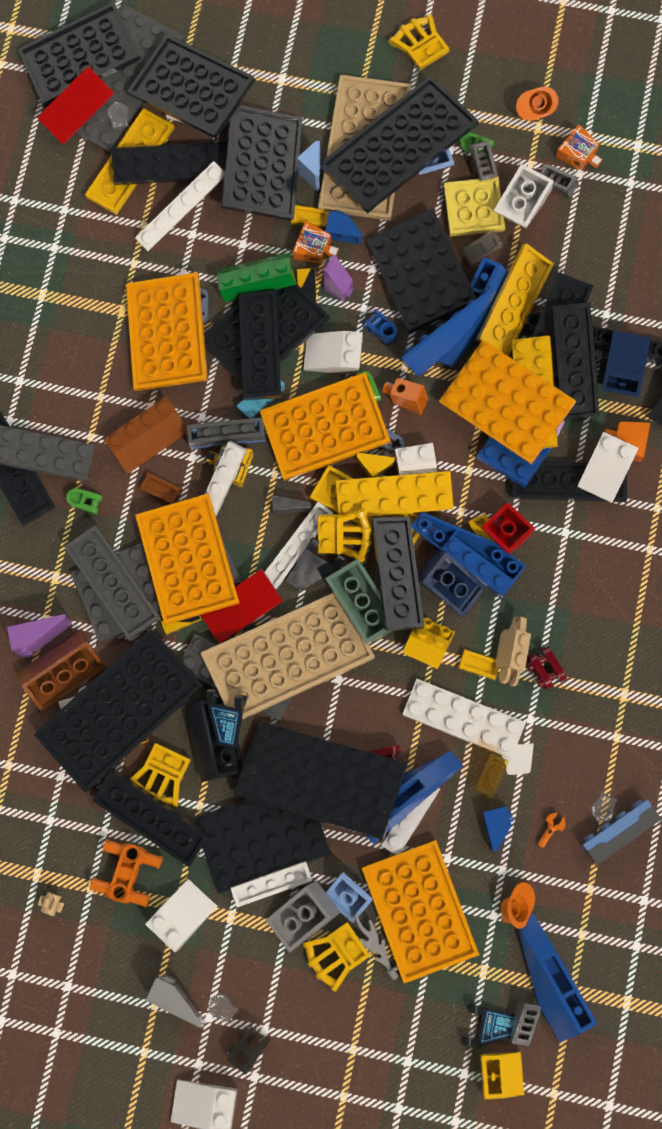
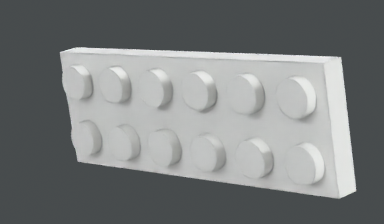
(464, 718)

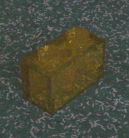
(491, 775)

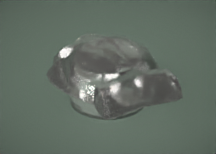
(118, 115)
(604, 808)
(221, 1007)

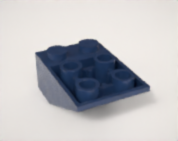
(626, 363)

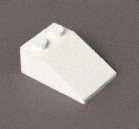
(524, 196)
(334, 352)
(416, 459)
(607, 467)
(181, 915)
(203, 1105)

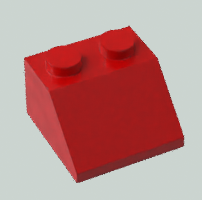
(508, 528)

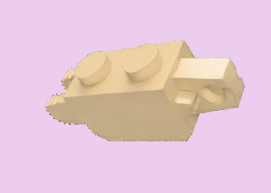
(513, 651)

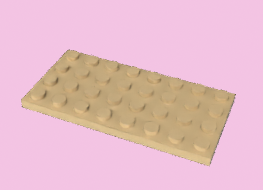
(356, 106)
(287, 655)

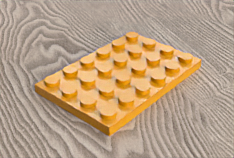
(166, 332)
(507, 401)
(325, 426)
(187, 559)
(420, 911)

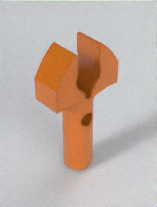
(550, 829)

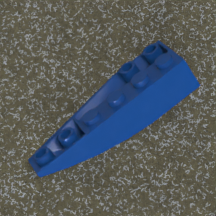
(489, 275)
(447, 335)
(476, 554)
(420, 785)
(553, 985)

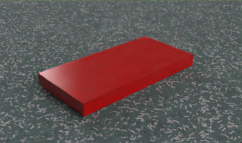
(75, 105)
(256, 598)

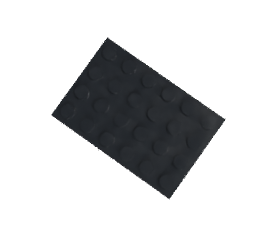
(91, 41)
(191, 86)
(261, 163)
(421, 270)
(297, 321)
(256, 841)

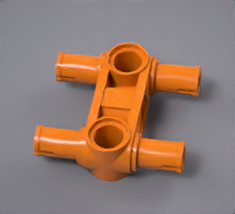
(126, 873)

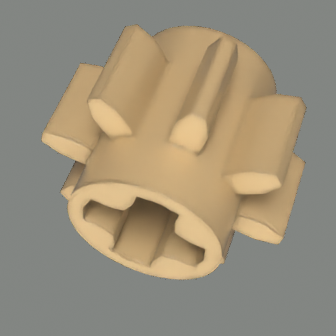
(50, 904)

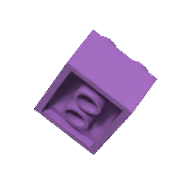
(34, 635)

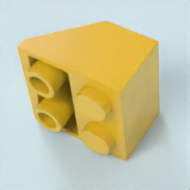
(429, 643)
(501, 1075)

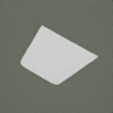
(521, 760)

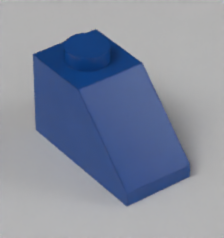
(343, 228)
(497, 825)

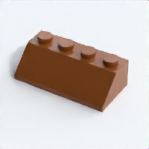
(146, 435)
(60, 671)

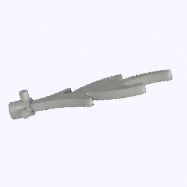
(374, 946)

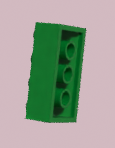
(256, 276)

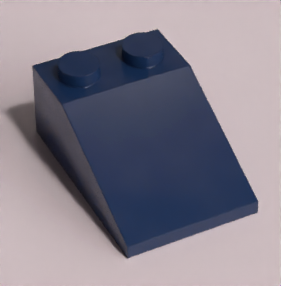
(450, 582)

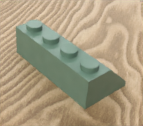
(360, 600)

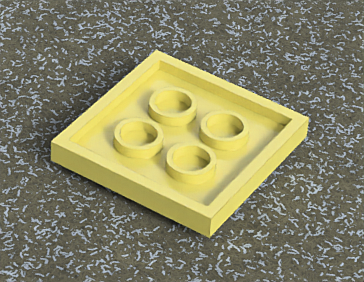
(472, 206)

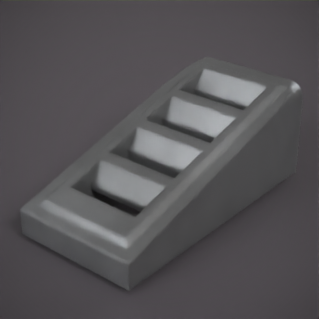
(488, 152)
(569, 180)
(285, 505)
(532, 1018)

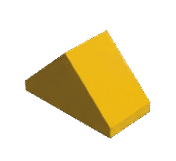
(374, 464)

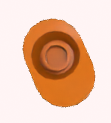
(537, 103)
(518, 906)

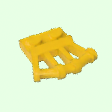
(422, 52)
(332, 539)
(167, 764)
(347, 947)

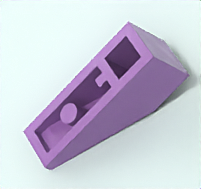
(337, 280)

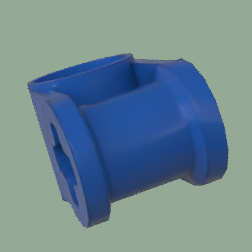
(378, 324)

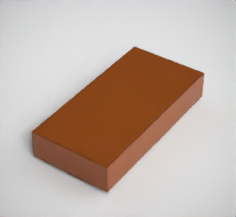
(160, 489)

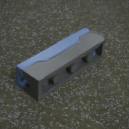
(220, 433)
(621, 832)

